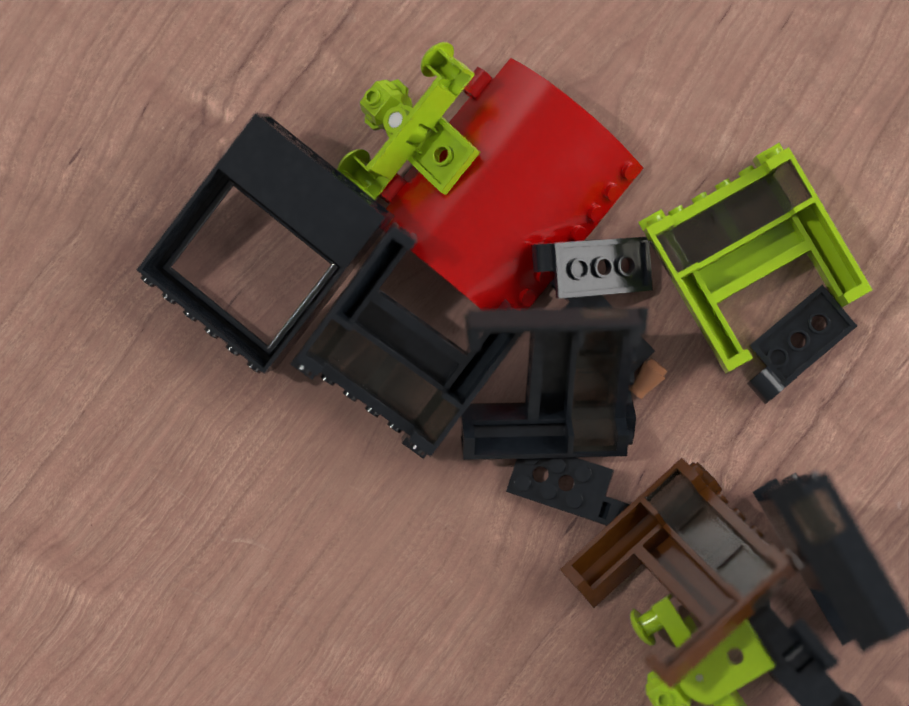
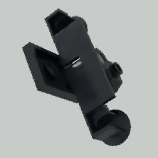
(799, 660)

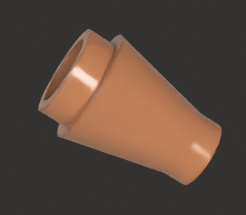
(648, 378)

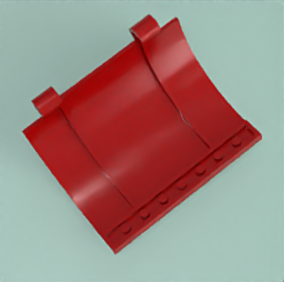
(538, 179)

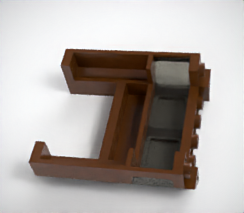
(695, 551)

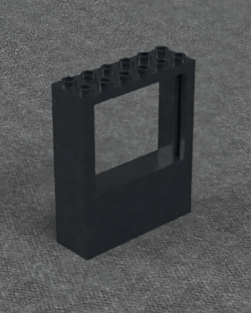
(301, 195)

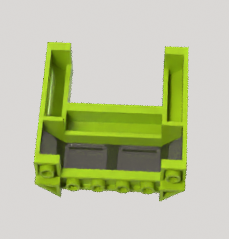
(745, 235)

